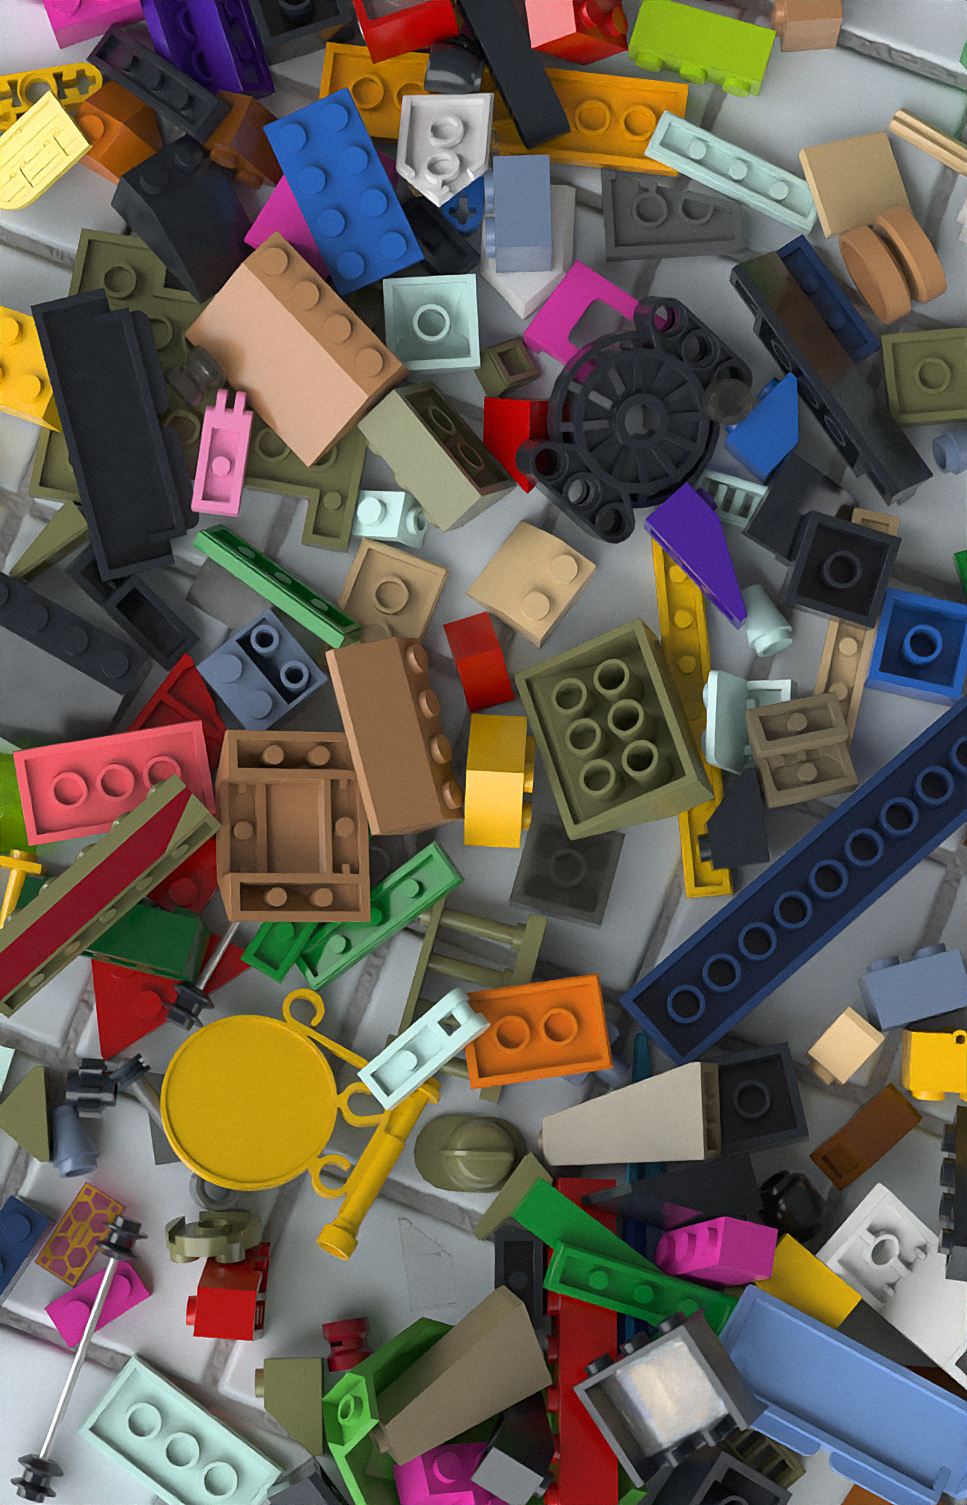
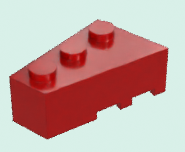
(231, 1297)

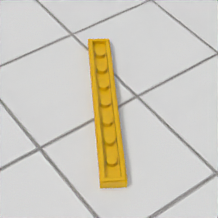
(688, 659)

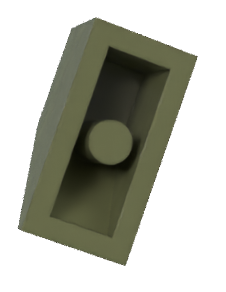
(293, 1397)

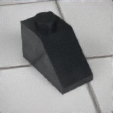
(736, 828)

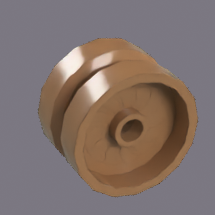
(892, 263)

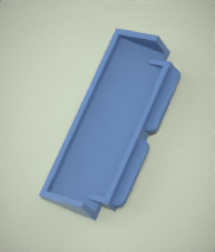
(841, 1397)

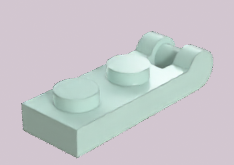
(422, 1050)

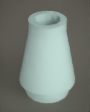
(765, 624)

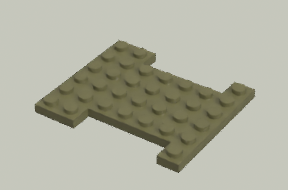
(138, 281)

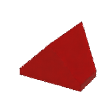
(510, 423)

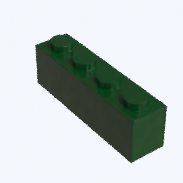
(145, 938)

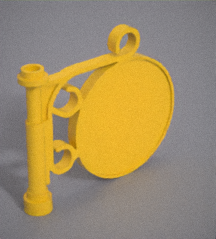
(257, 1105)

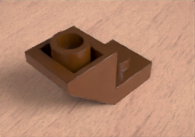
(865, 1137)

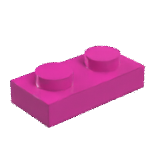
(73, 1309)

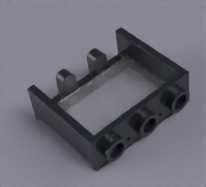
(667, 1395)

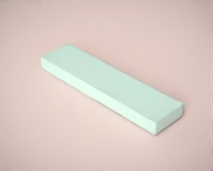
(733, 171)

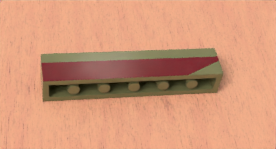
(99, 888)

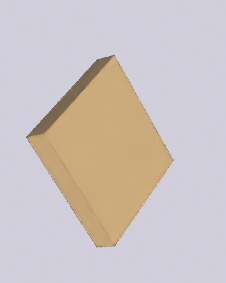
(853, 181)

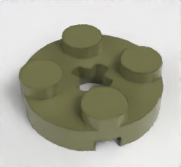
(217, 1234)

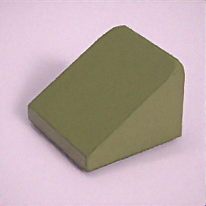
(506, 368)

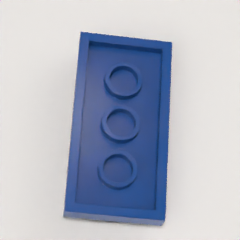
(344, 192)

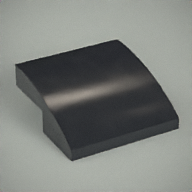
(789, 496)

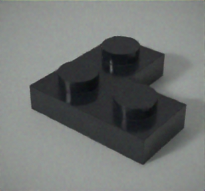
(441, 243)

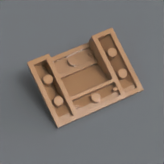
(291, 829)

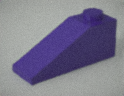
(695, 541)

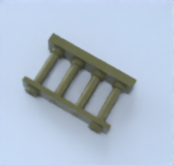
(523, 938)

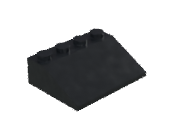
(60, 672)

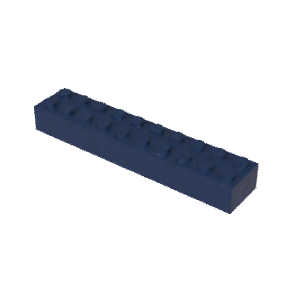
(806, 895)

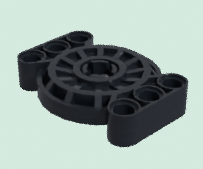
(590, 411)

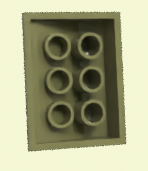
(613, 733)

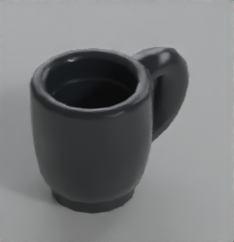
(454, 67)

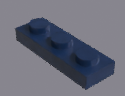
(829, 299)

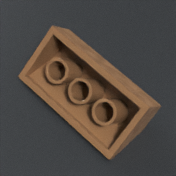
(395, 736)

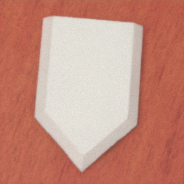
(444, 142)
(530, 289)

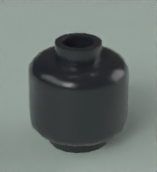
(792, 1205)

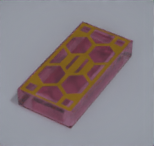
(72, 1243)

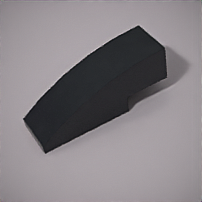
(134, 610)

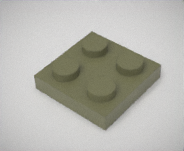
(926, 376)

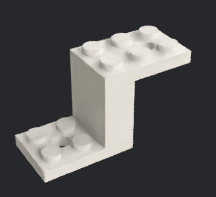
(904, 1279)

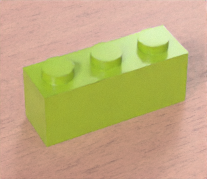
(701, 46)

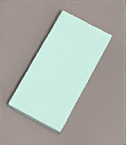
(176, 1442)

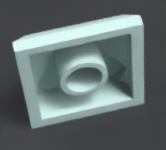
(433, 323)

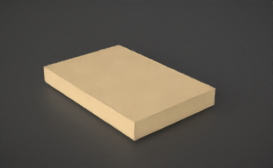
(388, 594)

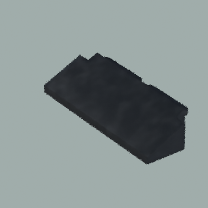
(108, 405)

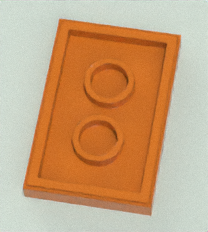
(539, 1032)

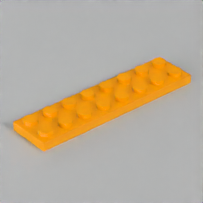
(606, 114)

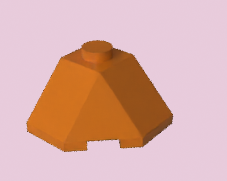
(120, 130)

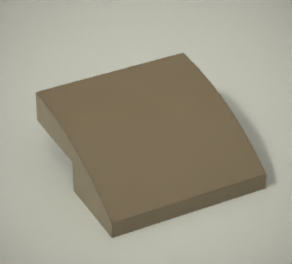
(800, 750)

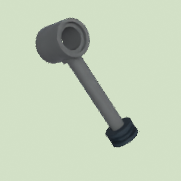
(131, 1073)

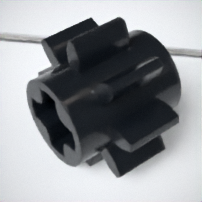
(91, 1088)

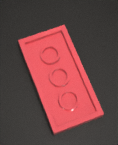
(92, 781)

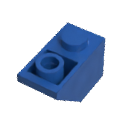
(768, 430)

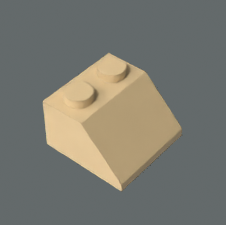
(532, 582)

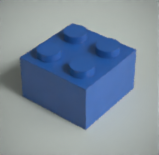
(919, 648)

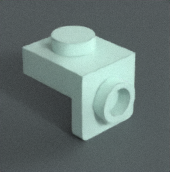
(389, 517)

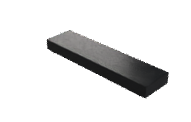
(159, 84)

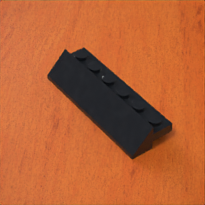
(828, 379)

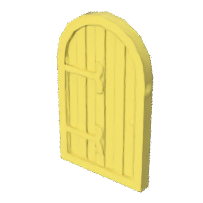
(38, 152)

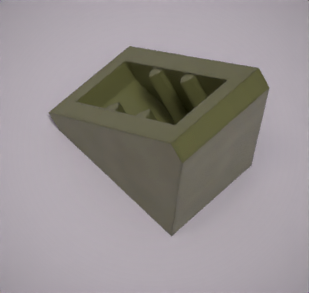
(27, 1114)

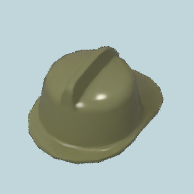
(469, 1153)

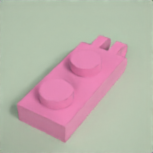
(223, 456)

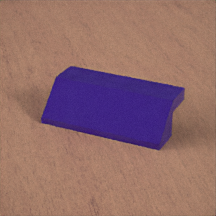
(210, 43)

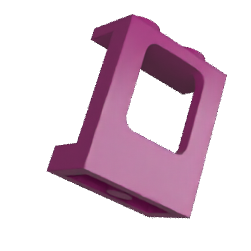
(566, 307)

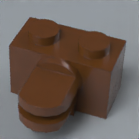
(243, 143)

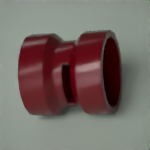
(347, 1343)

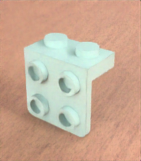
(726, 700)

